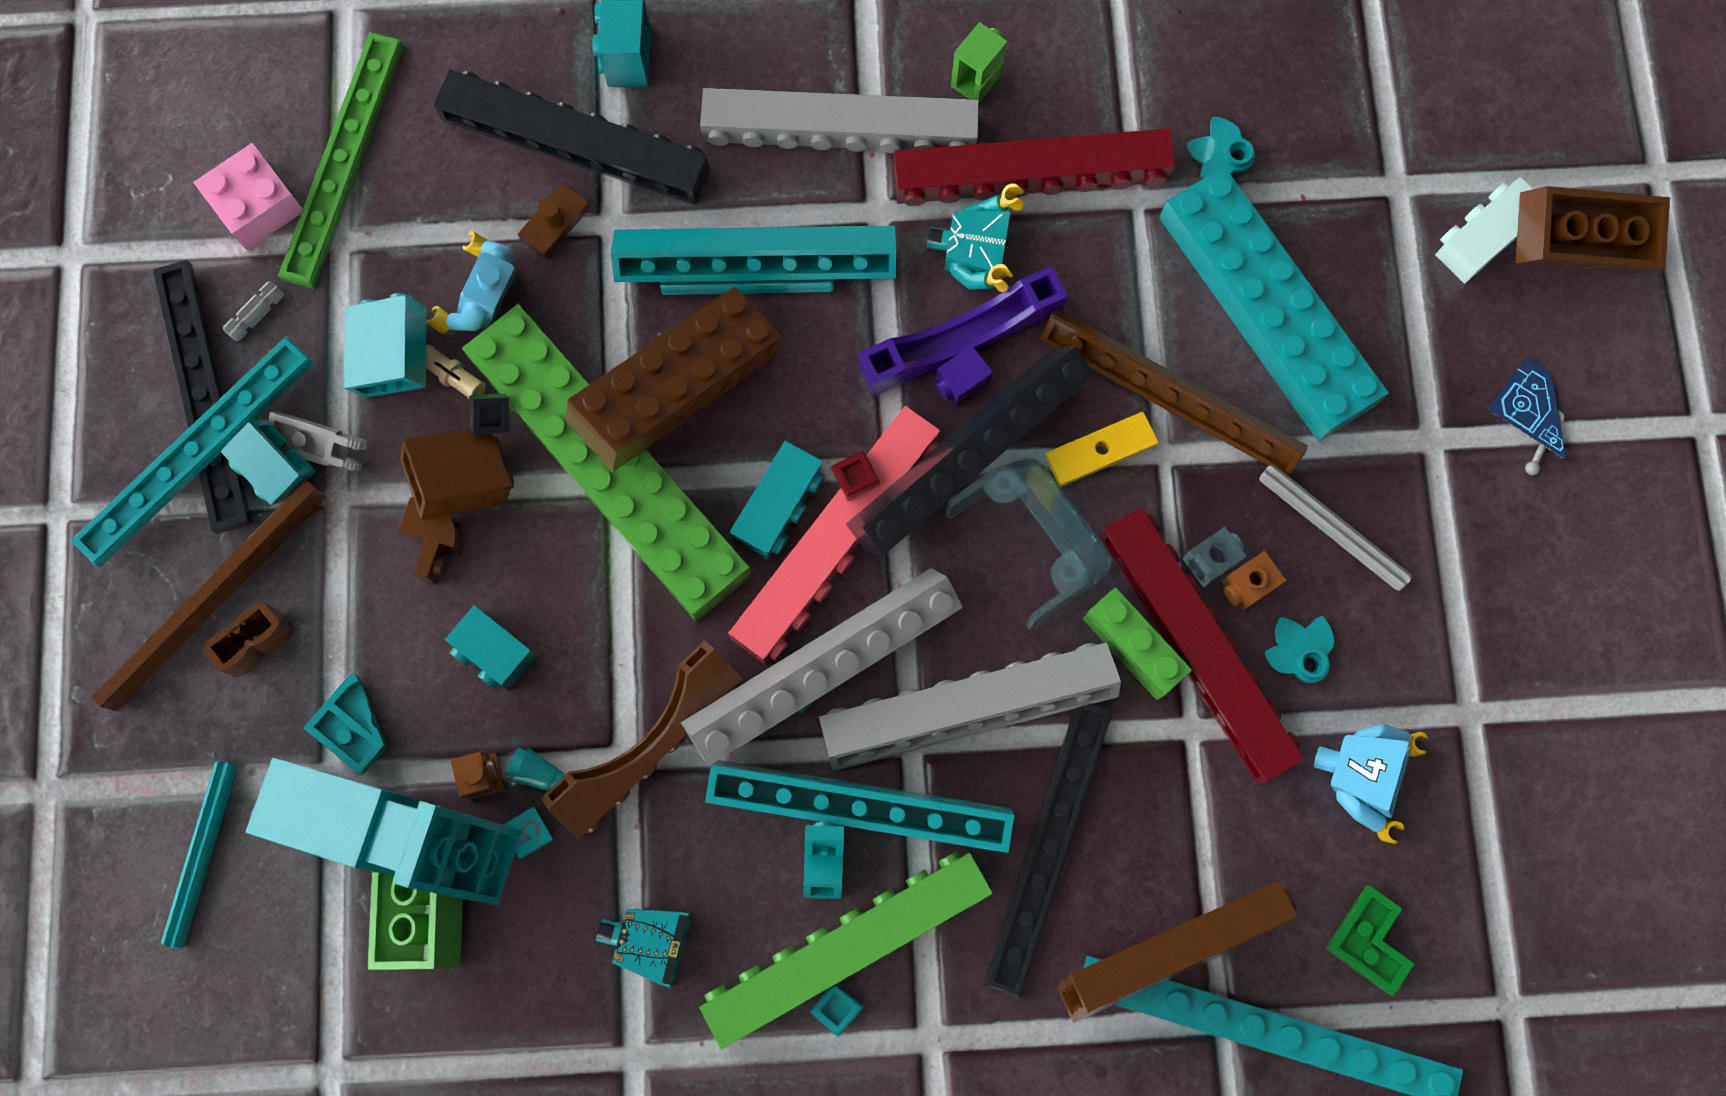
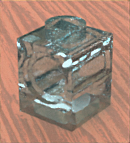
(1204, 567)

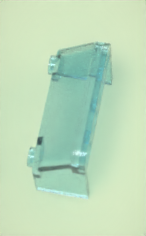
(1083, 554)

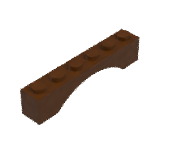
(590, 793)

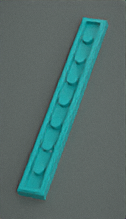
(191, 452)

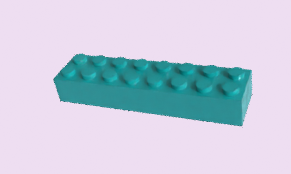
(1272, 304)

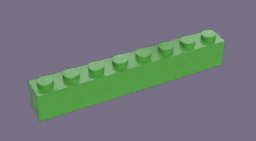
(845, 950)

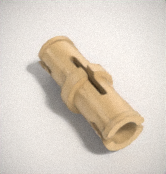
(466, 385)

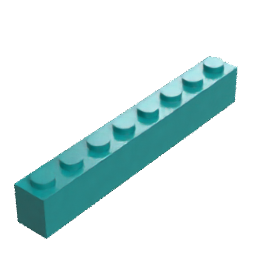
(754, 253)
(860, 805)

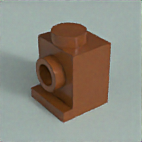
(477, 775)

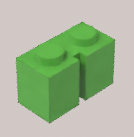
(978, 62)

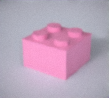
(248, 196)

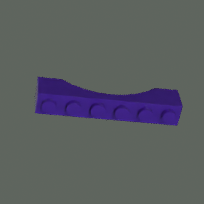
(916, 354)

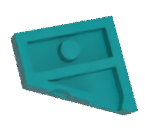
(349, 726)

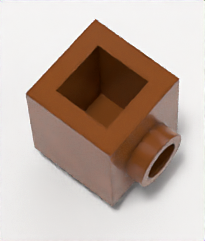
(1252, 581)

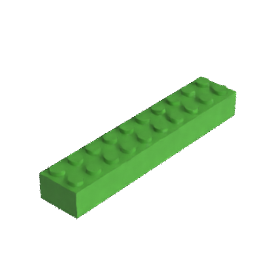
(635, 498)

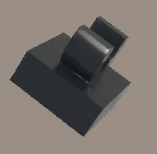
(489, 414)

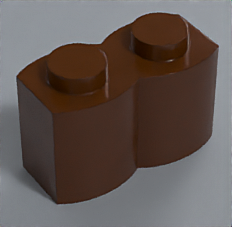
(242, 647)

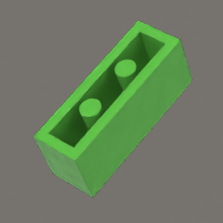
(1136, 644)

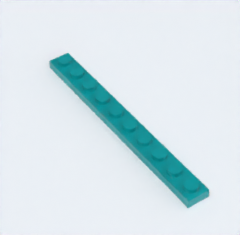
(1295, 1039)

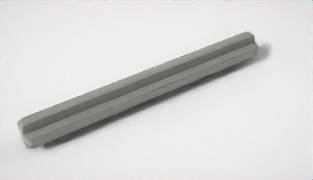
(1335, 527)

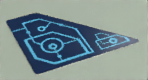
(1531, 406)

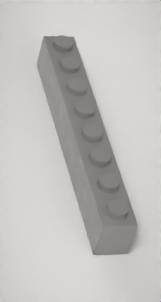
(836, 120)
(821, 665)
(969, 705)

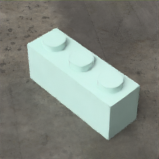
(1485, 234)

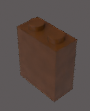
(455, 472)

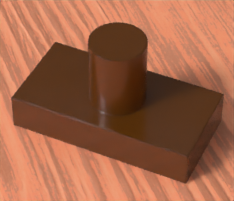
(553, 220)

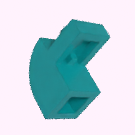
(823, 861)

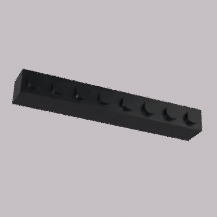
(572, 136)
(969, 450)

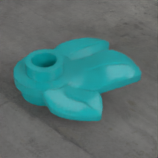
(1216, 149)
(1299, 644)

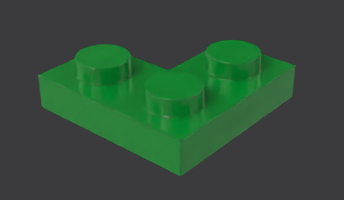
(1361, 945)

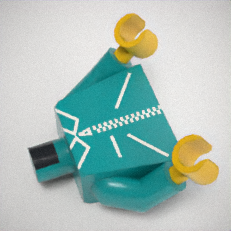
(978, 241)

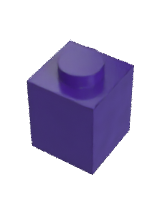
(962, 376)

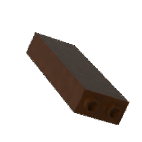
(1176, 951)

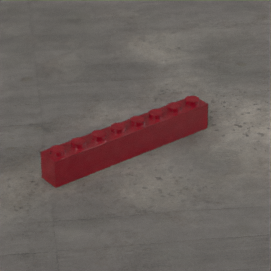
(1033, 165)
(1195, 636)

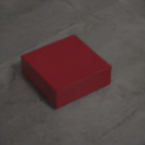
(855, 475)

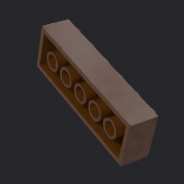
(672, 378)

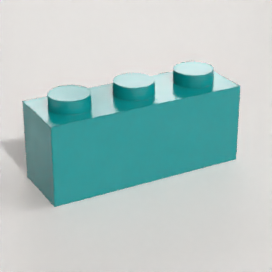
(778, 501)

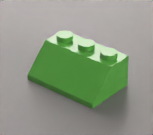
(412, 927)

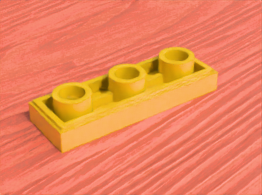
(1119, 440)

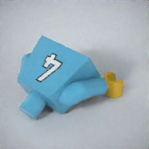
(483, 290)
(1371, 773)

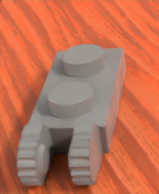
(316, 441)

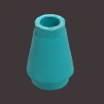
(532, 770)

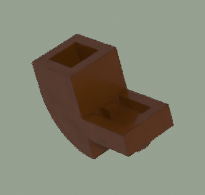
(437, 537)

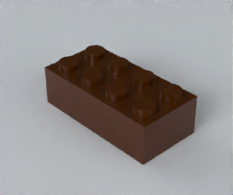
(1592, 229)

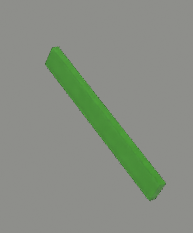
(341, 161)

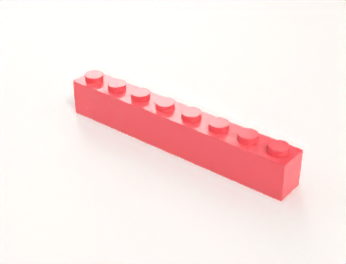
(827, 544)

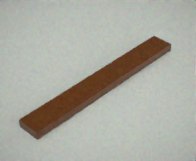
(1175, 393)
(208, 597)

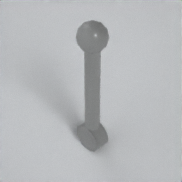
(1533, 467)

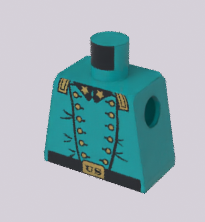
(648, 942)

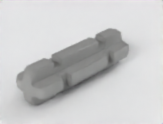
(253, 311)

